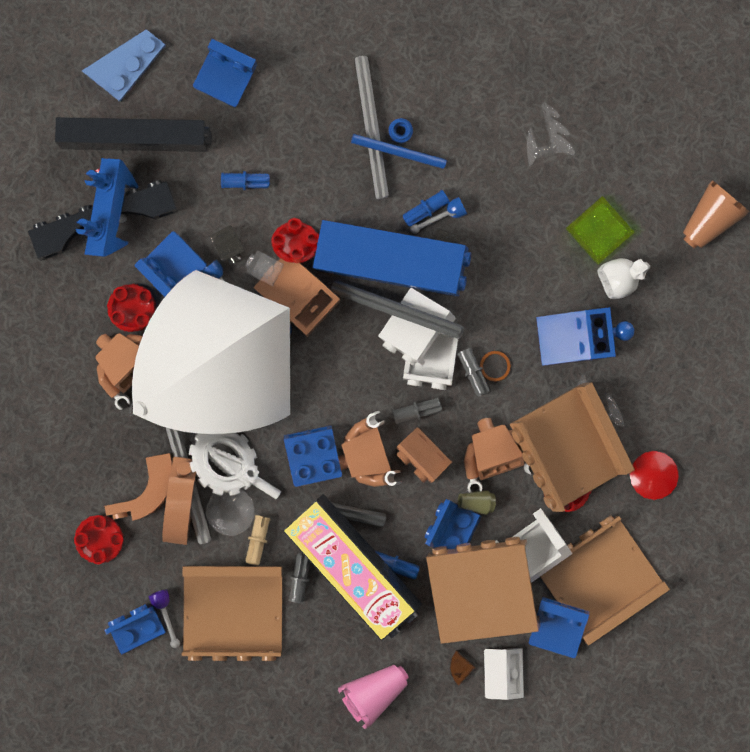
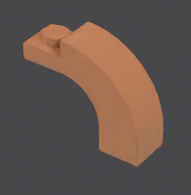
(154, 495)
(179, 502)

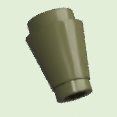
(479, 502)

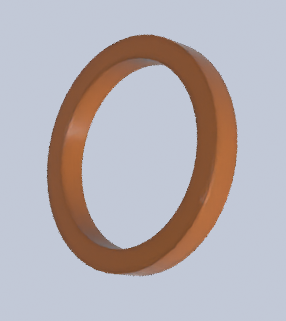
(508, 365)

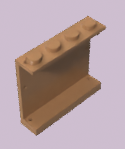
(570, 446)
(605, 577)
(482, 590)
(232, 612)

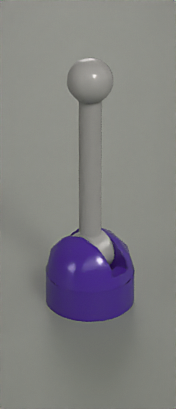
(161, 600)

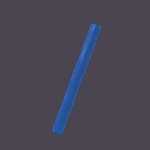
(398, 151)

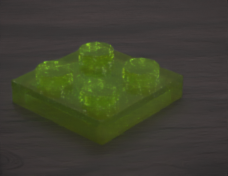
(599, 230)

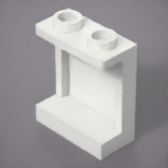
(410, 337)
(438, 364)
(544, 545)

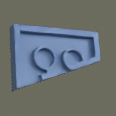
(125, 65)

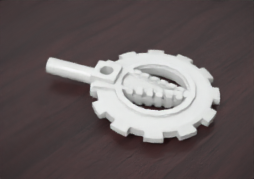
(239, 469)

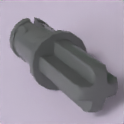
(473, 372)
(417, 410)
(299, 579)

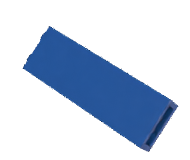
(392, 258)

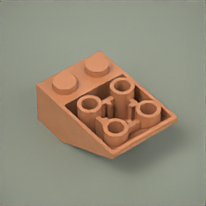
(304, 295)
(423, 456)

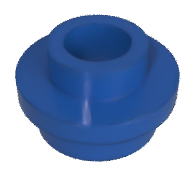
(400, 123)

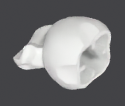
(622, 276)

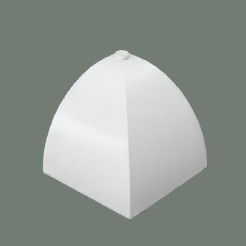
(213, 359)

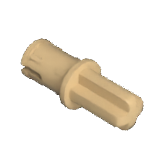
(257, 540)

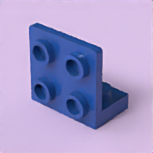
(225, 73)
(170, 263)
(312, 456)
(452, 526)
(560, 627)
(136, 630)

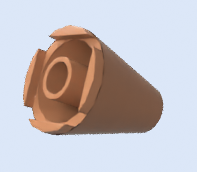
(713, 216)

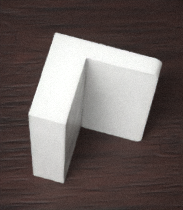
(503, 673)

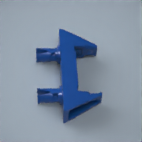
(107, 207)

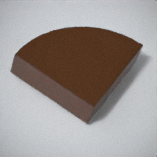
(460, 667)

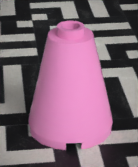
(373, 693)

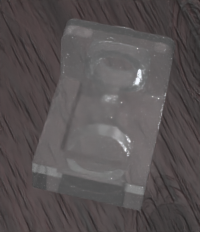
(263, 268)

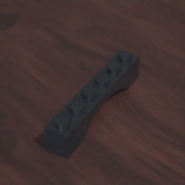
(56, 236)

